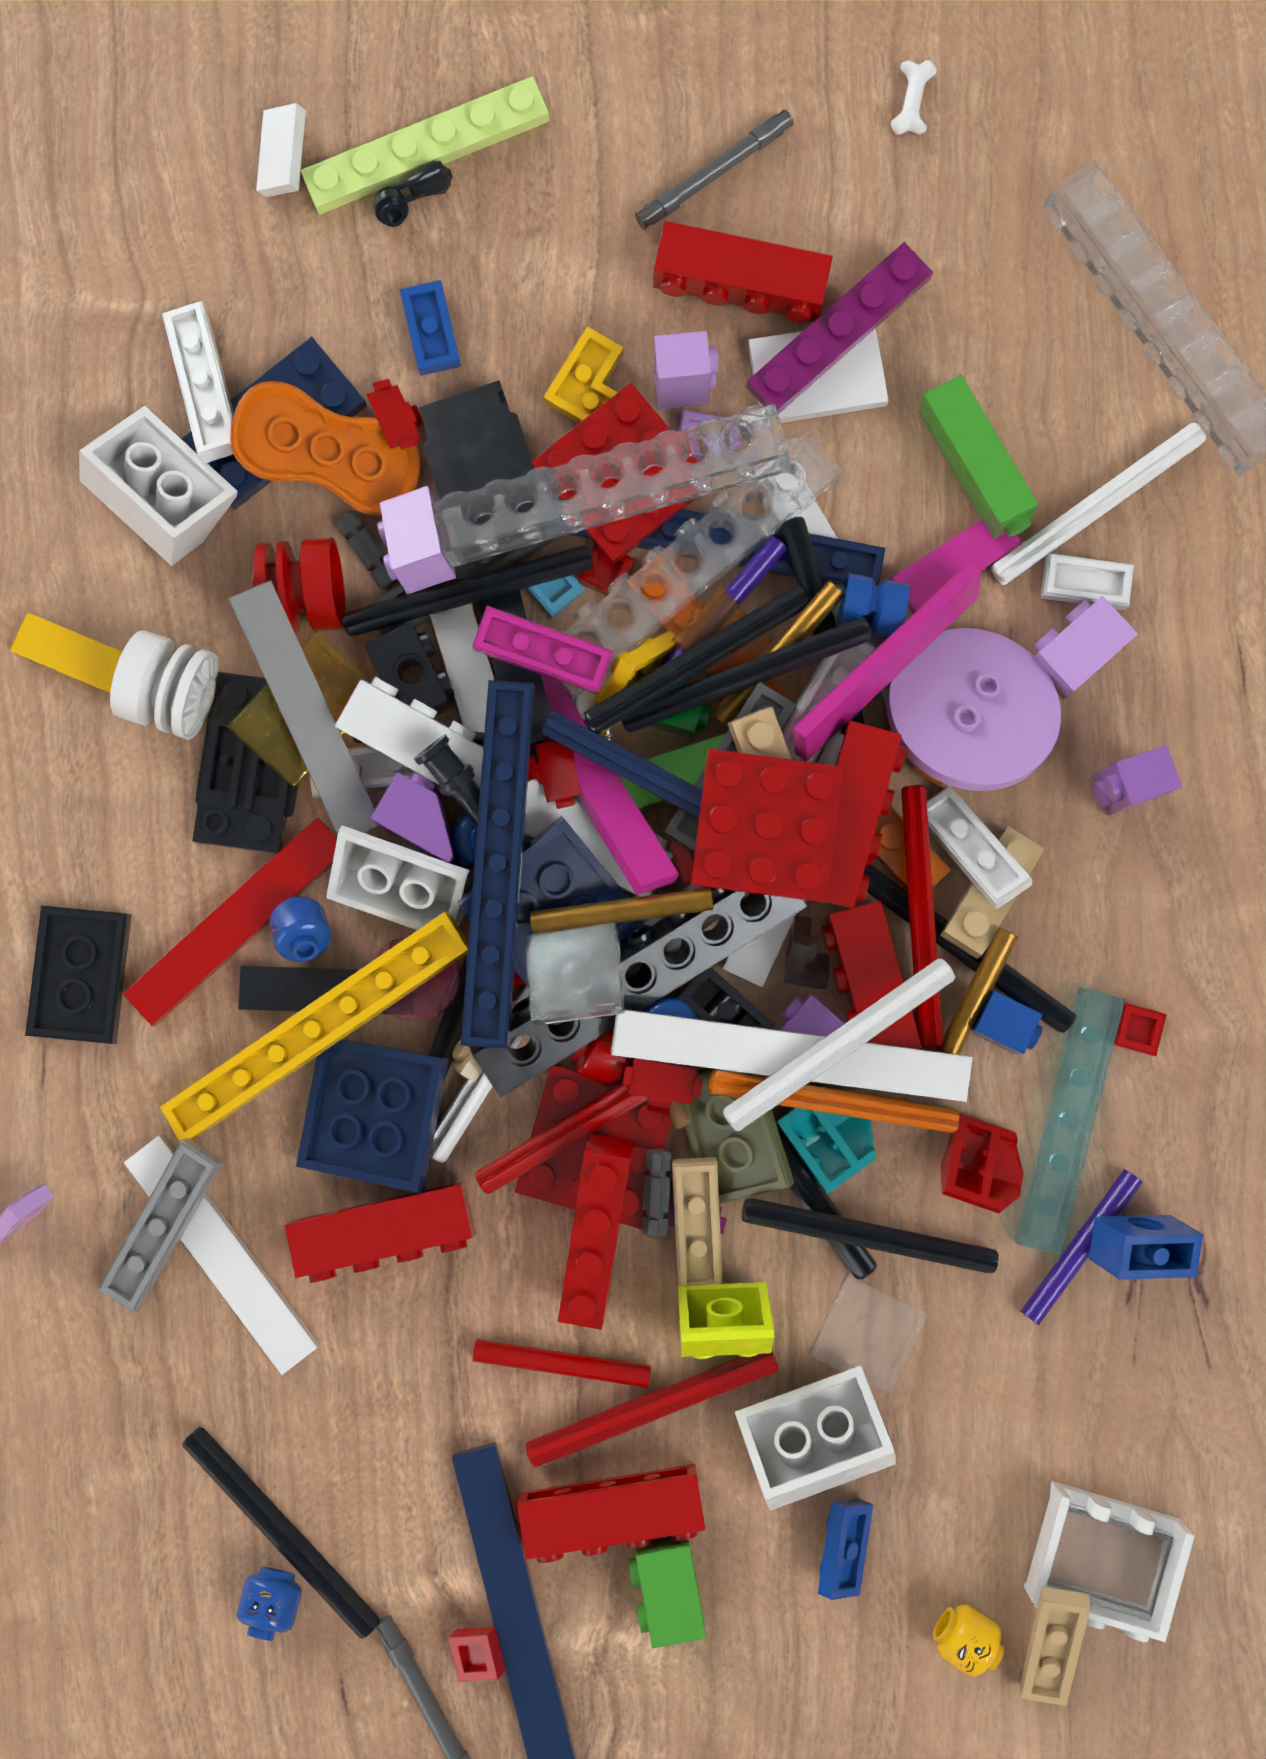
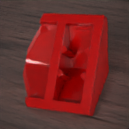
(982, 1165)

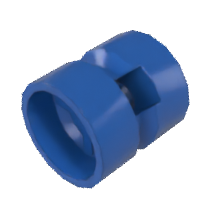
(881, 605)

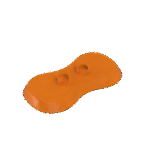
(291, 437)

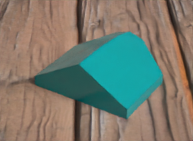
(829, 1144)

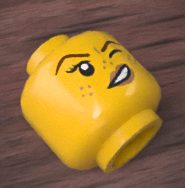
(968, 1640)

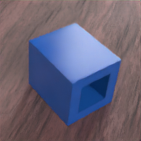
(1008, 1024)

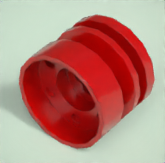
(305, 585)

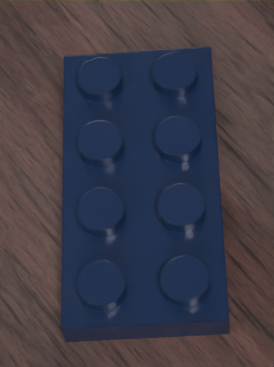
(314, 374)

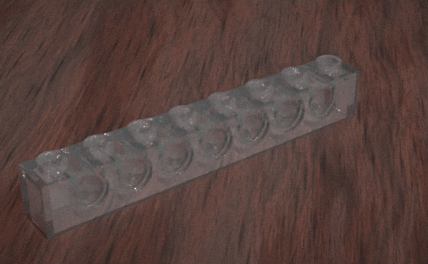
(815, 476)
(632, 495)

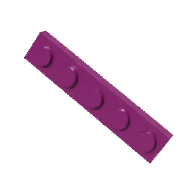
(840, 328)

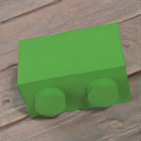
(669, 1592)

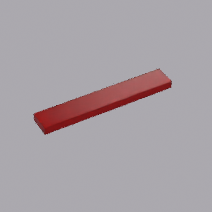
(233, 923)

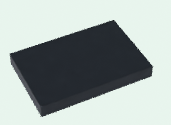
(78, 974)

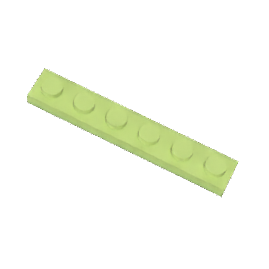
(414, 147)

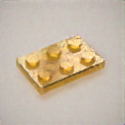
(263, 726)

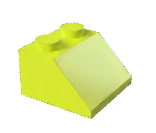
(725, 1320)

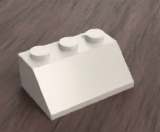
(155, 484)
(395, 880)
(815, 1438)

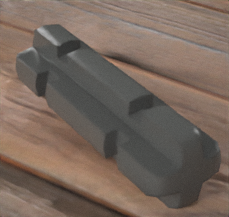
(365, 548)
(656, 1192)

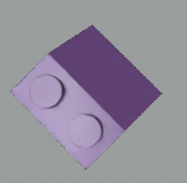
(417, 816)

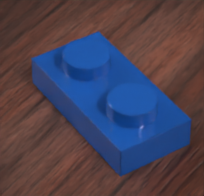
(430, 328)
(845, 1549)

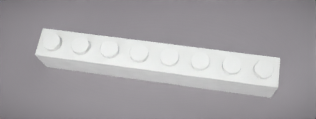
(406, 730)

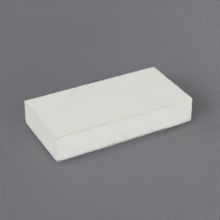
(281, 150)
(1086, 579)

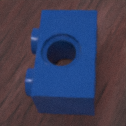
(1145, 1247)

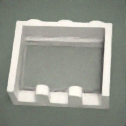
(1116, 1554)

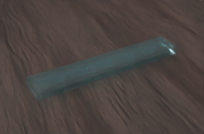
(1069, 1121)

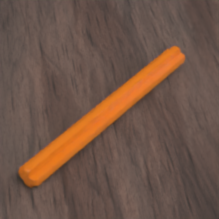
(844, 1103)

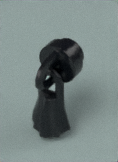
(392, 205)

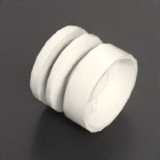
(164, 684)

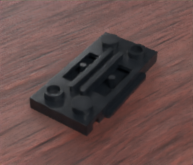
(474, 442)
(237, 792)

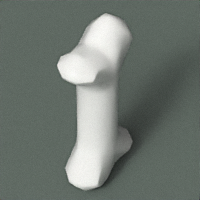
(917, 77)

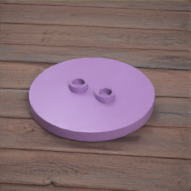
(975, 710)

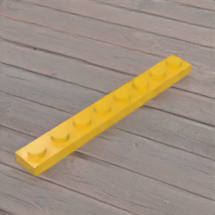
(316, 1027)

